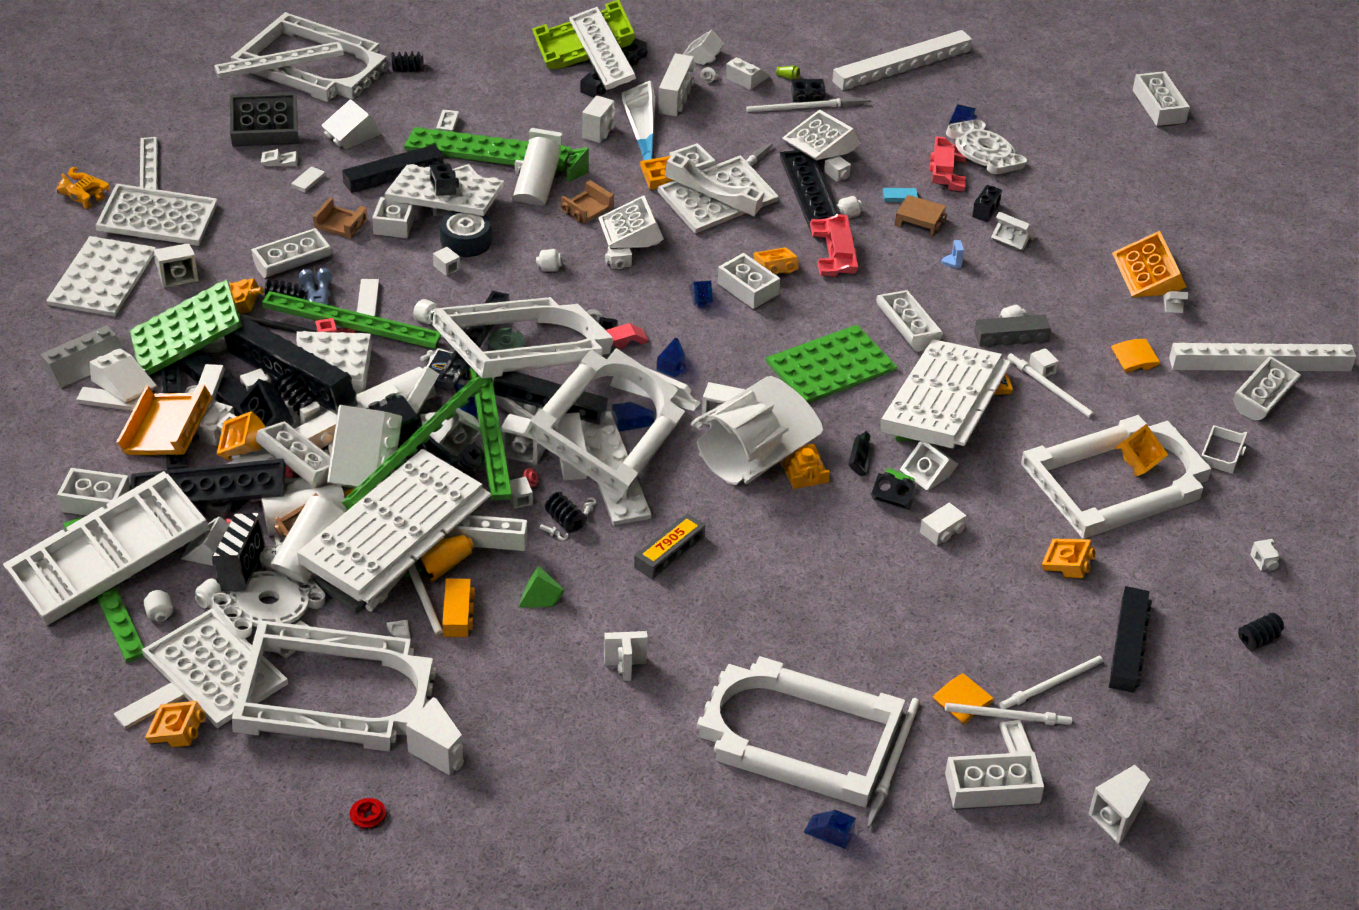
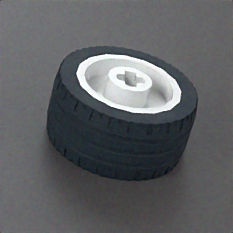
(466, 233)

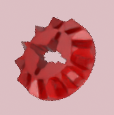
(363, 806)

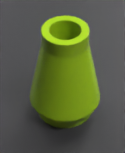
(788, 72)

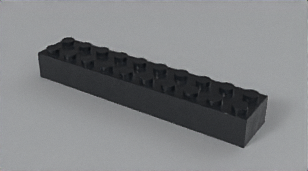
(280, 356)

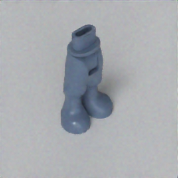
(324, 278)

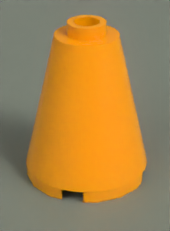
(446, 555)

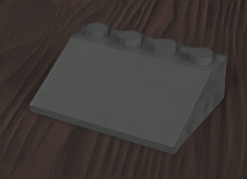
(264, 119)

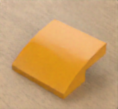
(1135, 354)
(965, 692)

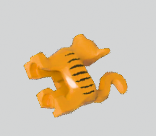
(82, 189)

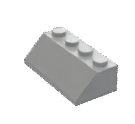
(70, 361)

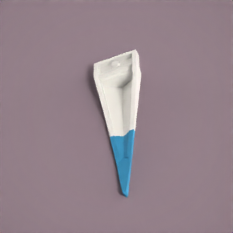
(640, 108)

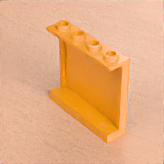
(164, 422)

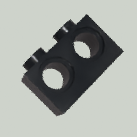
(807, 90)
(443, 179)
(987, 203)
(892, 495)

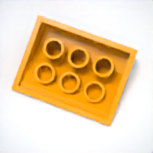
(1149, 267)

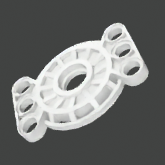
(973, 136)
(249, 609)

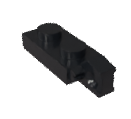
(860, 454)

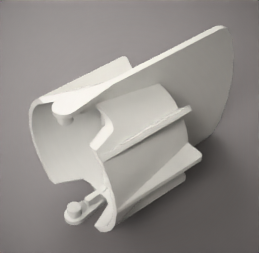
(756, 430)

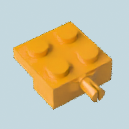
(654, 172)
(245, 294)

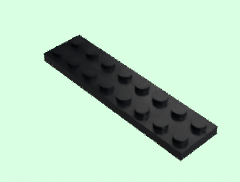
(809, 186)
(225, 481)

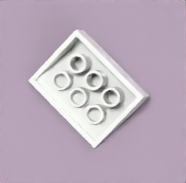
(823, 137)
(631, 225)
(361, 444)

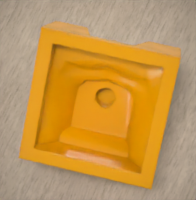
(239, 436)
(1142, 450)
(805, 468)

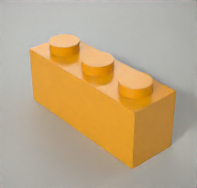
(458, 608)

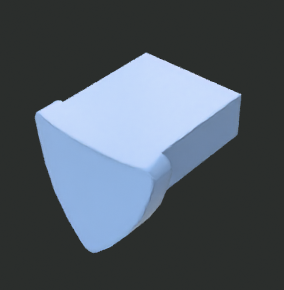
(956, 258)

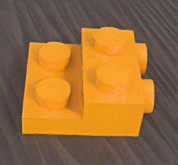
(777, 260)
(1070, 557)
(176, 723)

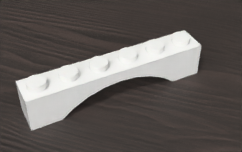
(740, 197)

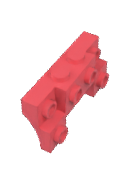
(943, 164)
(839, 244)

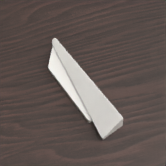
(681, 399)

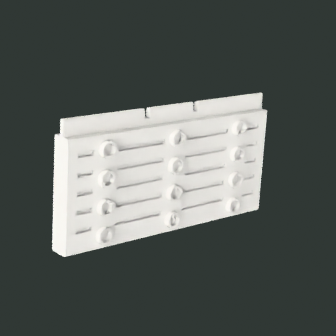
(945, 394)
(392, 525)
(106, 547)

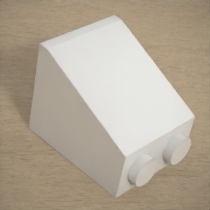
(350, 126)
(176, 265)
(435, 738)
(1119, 802)

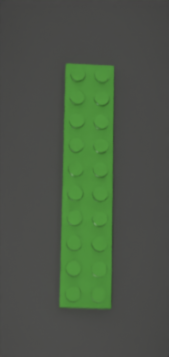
(476, 147)

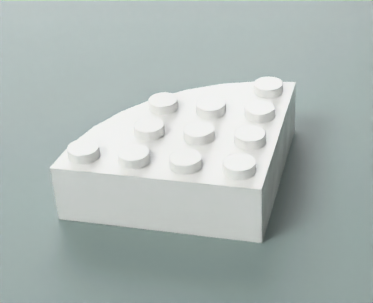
(345, 350)

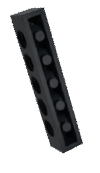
(592, 84)

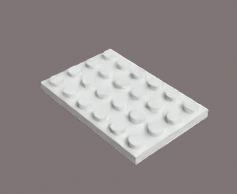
(472, 196)
(703, 211)
(156, 214)
(101, 276)
(210, 666)

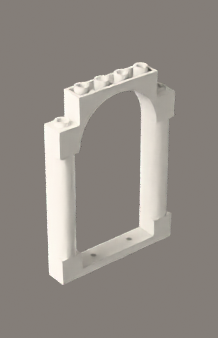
(317, 86)
(542, 310)
(590, 368)
(1094, 521)
(771, 675)
(372, 732)

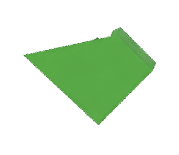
(578, 163)
(541, 591)

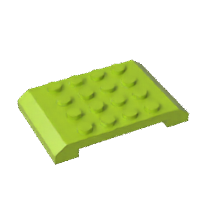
(562, 47)

